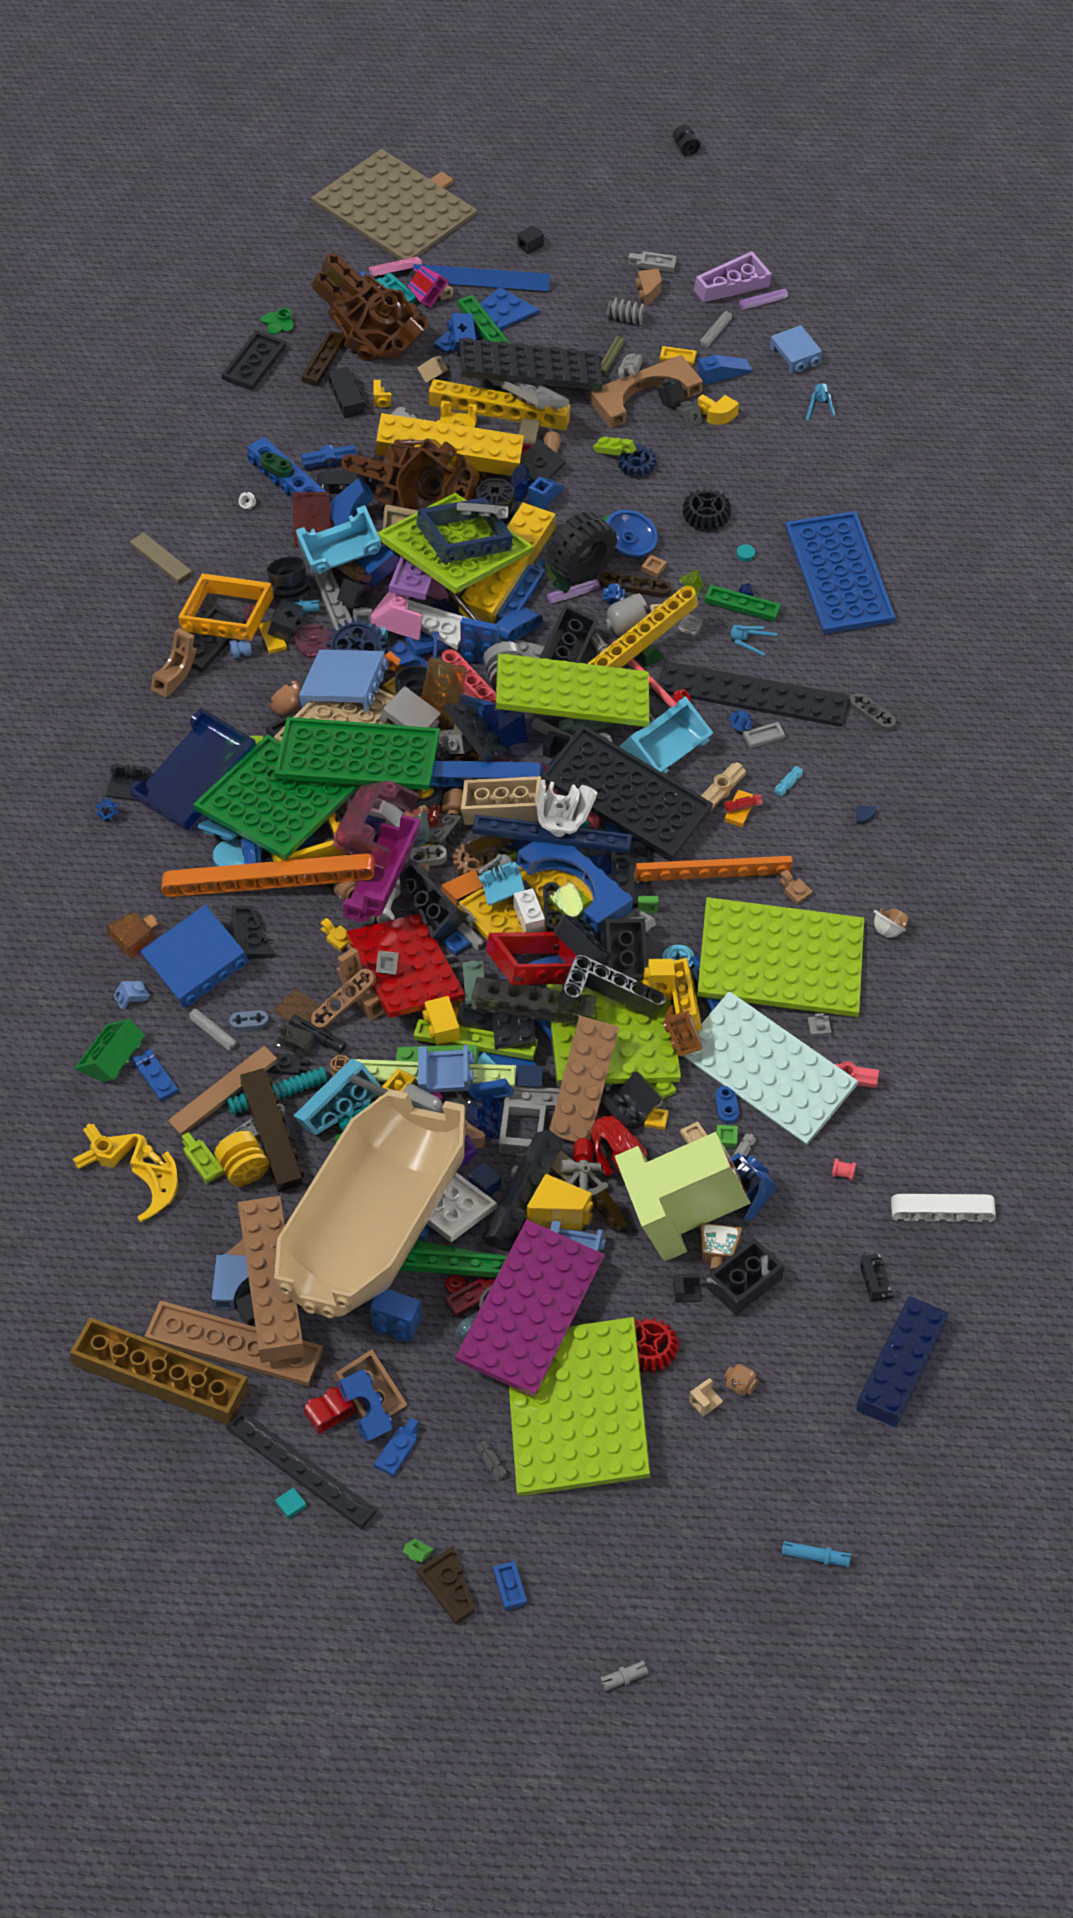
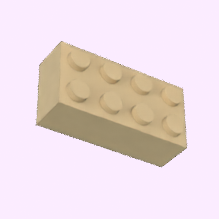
(501, 798)

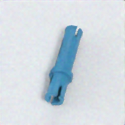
(812, 1553)

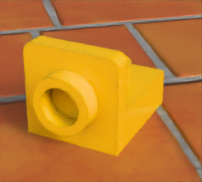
(381, 398)

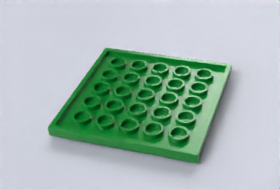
(267, 809)

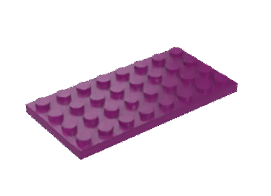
(529, 1308)

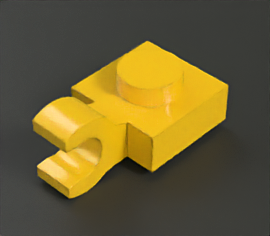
(336, 936)

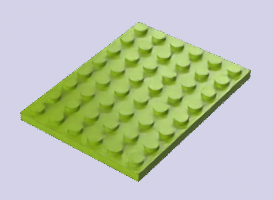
(781, 956)
(585, 1416)

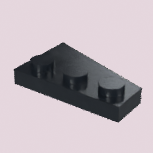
(249, 933)

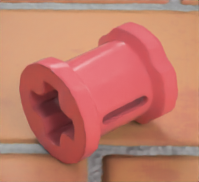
(843, 1169)

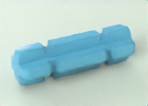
(788, 781)

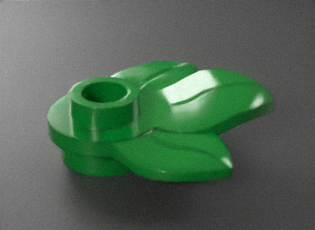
(278, 321)

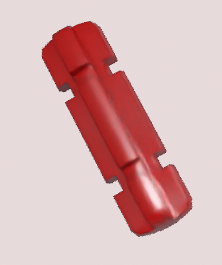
(743, 803)

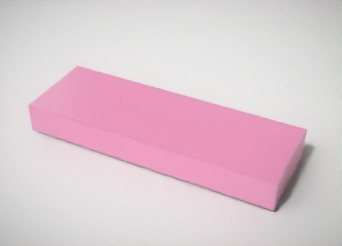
(394, 266)

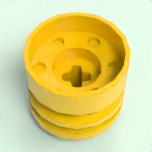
(241, 1158)

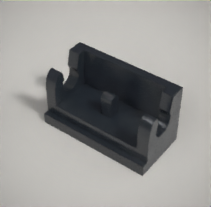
(875, 1277)

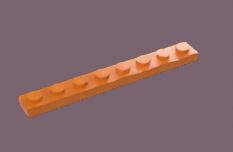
(712, 868)

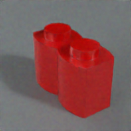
(328, 1410)

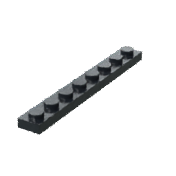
(301, 1469)

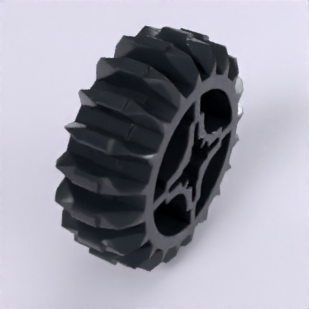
(706, 514)

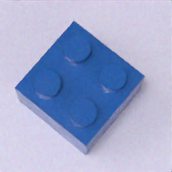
(396, 1315)

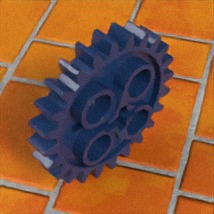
(370, 638)

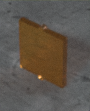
(297, 1004)

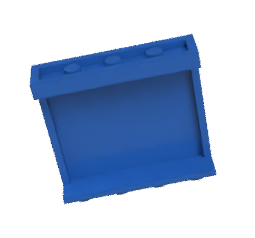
(195, 956)

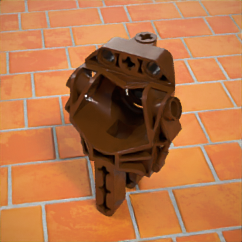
(356, 306)
(406, 471)

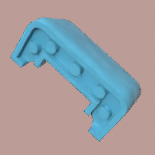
(339, 543)
(669, 736)

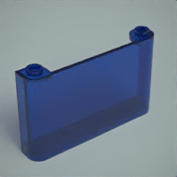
(193, 768)

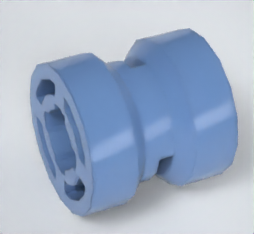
(242, 647)

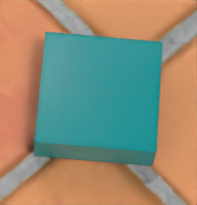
(290, 1503)

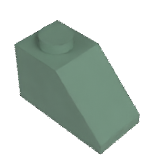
(470, 971)

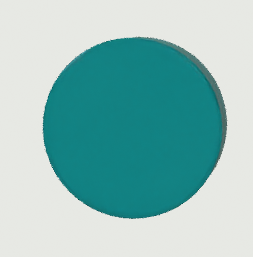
(745, 553)

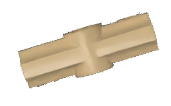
(724, 784)

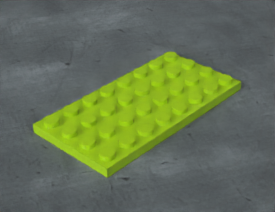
(572, 690)

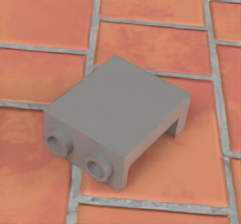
(410, 710)

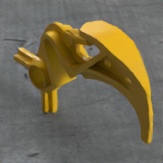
(117, 1148)

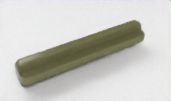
(611, 354)

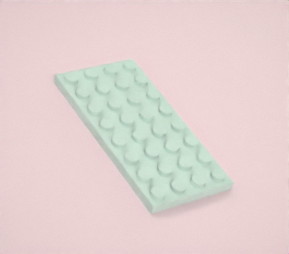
(770, 1068)

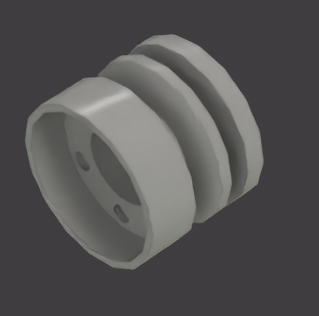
(491, 655)

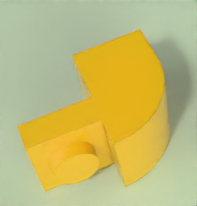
(720, 411)

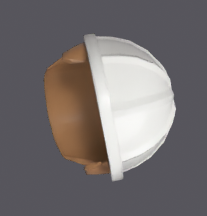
(890, 922)

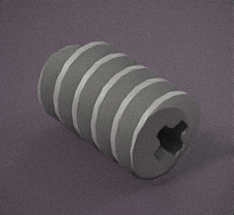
(627, 312)

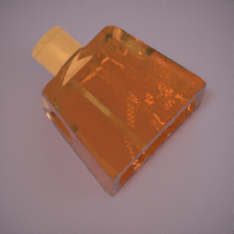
(131, 932)

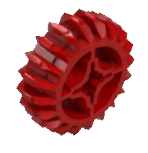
(655, 1334)

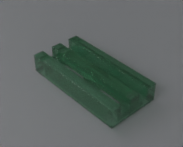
(556, 579)

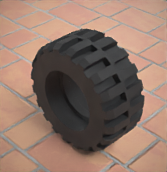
(581, 547)

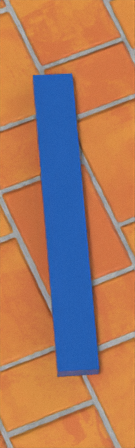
(491, 278)

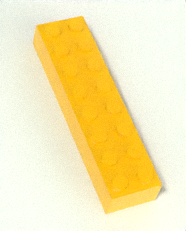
(483, 448)
(491, 592)

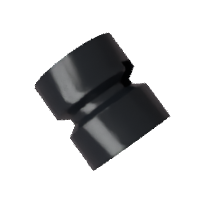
(686, 140)

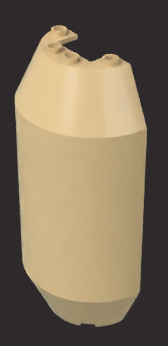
(368, 1204)

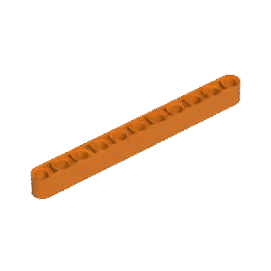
(268, 875)

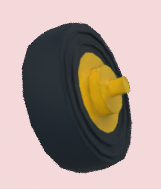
(429, 797)

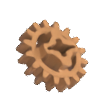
(469, 862)

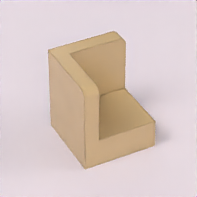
(433, 368)
(705, 1398)

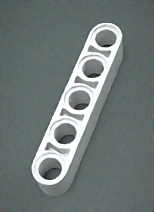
(943, 1206)

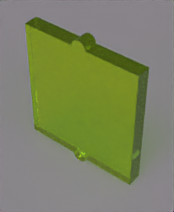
(569, 900)

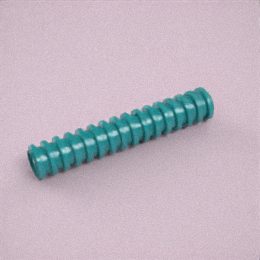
(284, 1088)

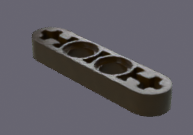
(636, 582)

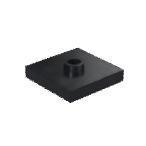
(541, 461)

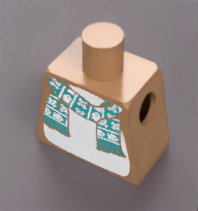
(718, 1243)

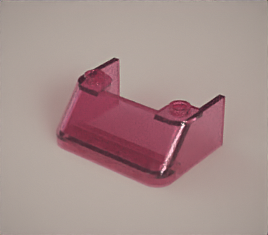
(356, 836)

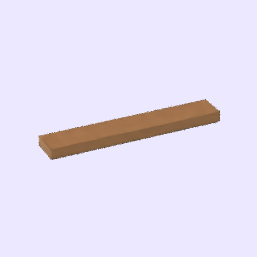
(220, 1092)

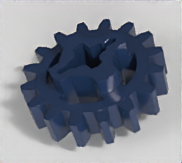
(637, 461)

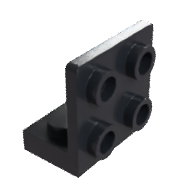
(633, 1101)

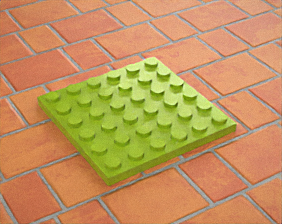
(411, 544)
(639, 1046)

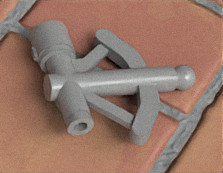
(584, 1169)

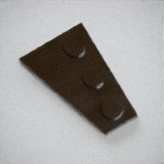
(446, 1583)

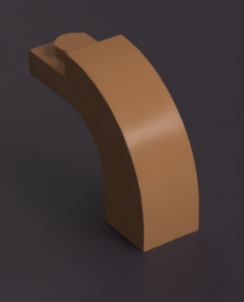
(177, 666)
(349, 965)

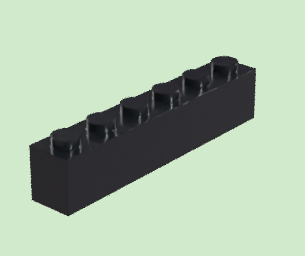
(529, 1174)

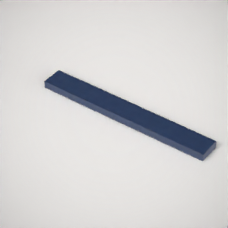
(535, 832)

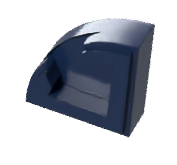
(865, 813)

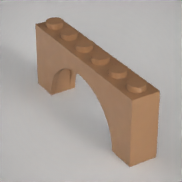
(611, 399)

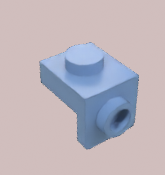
(130, 992)

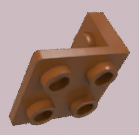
(682, 1031)

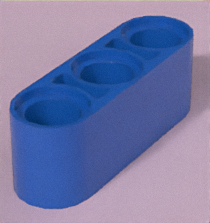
(519, 624)

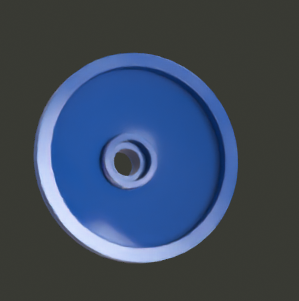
(634, 533)

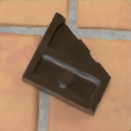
(609, 1210)

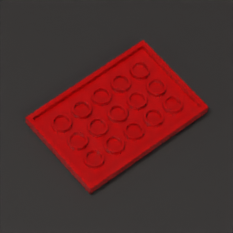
(421, 967)

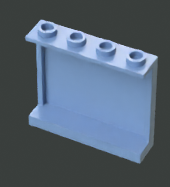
(344, 677)

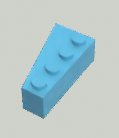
(336, 1098)

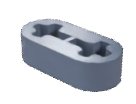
(248, 1021)

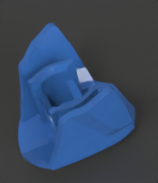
(760, 1185)

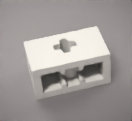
(529, 911)

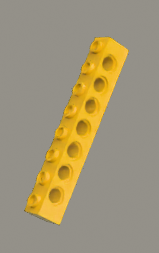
(496, 404)

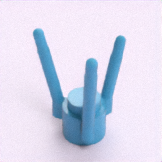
(821, 394)
(741, 633)

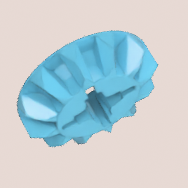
(682, 951)

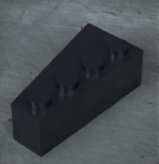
(437, 907)

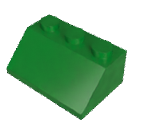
(111, 1050)

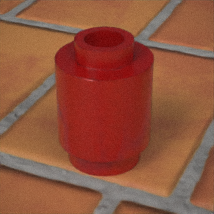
(583, 1150)

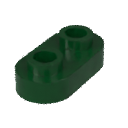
(276, 464)

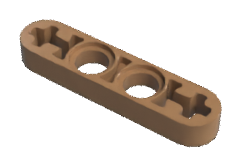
(345, 1001)

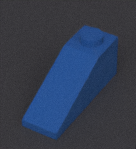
(719, 368)

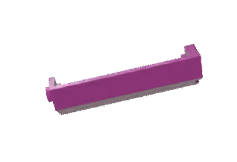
(373, 894)

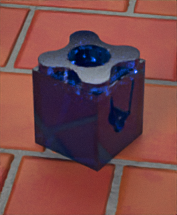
(506, 724)

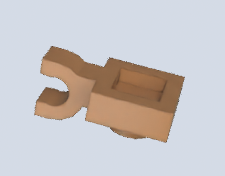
(795, 890)

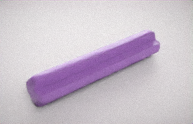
(763, 299)
(575, 590)

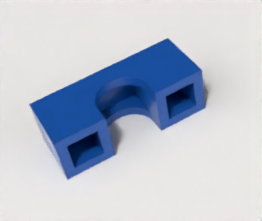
(360, 1387)

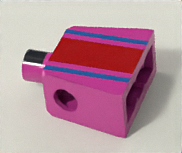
(427, 285)

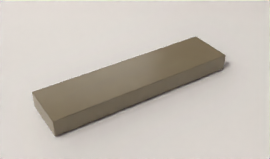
(160, 558)

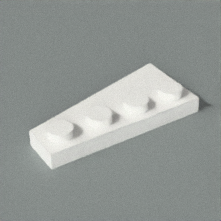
(438, 620)

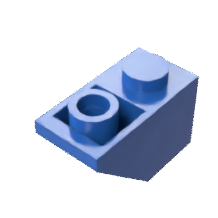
(543, 492)

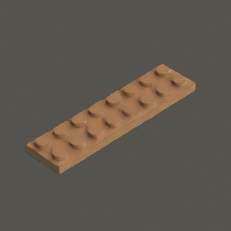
(226, 1342)

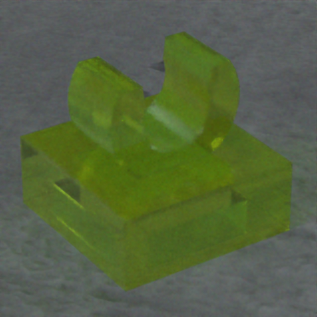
(693, 580)

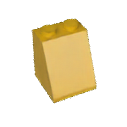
(561, 1203)

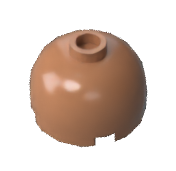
(286, 700)

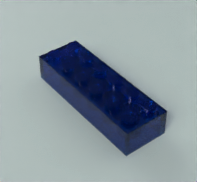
(902, 1361)

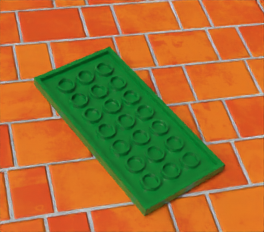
(357, 753)

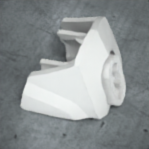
(562, 810)

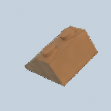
(382, 1383)

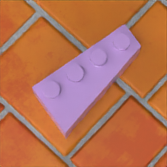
(733, 278)

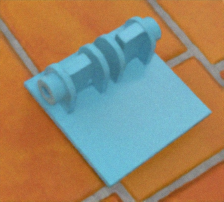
(502, 883)

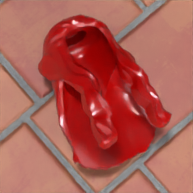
(619, 1138)

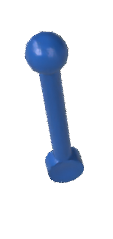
(435, 634)

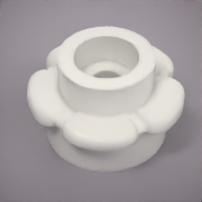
(242, 500)

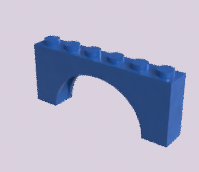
(345, 505)
(608, 897)

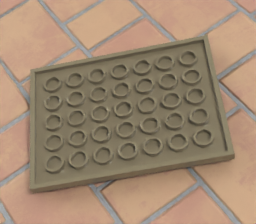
(394, 205)

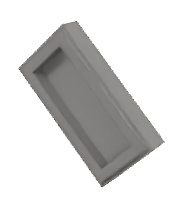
(764, 735)

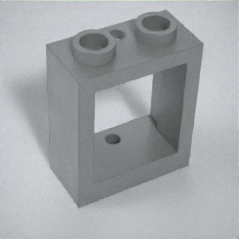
(519, 1146)

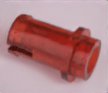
(432, 815)

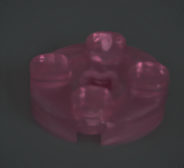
(305, 636)

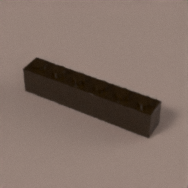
(270, 1129)

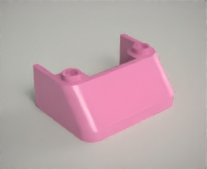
(395, 617)

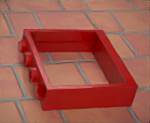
(503, 944)

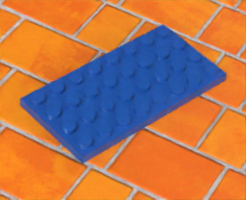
(840, 572)

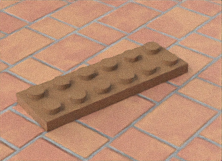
(583, 1079)

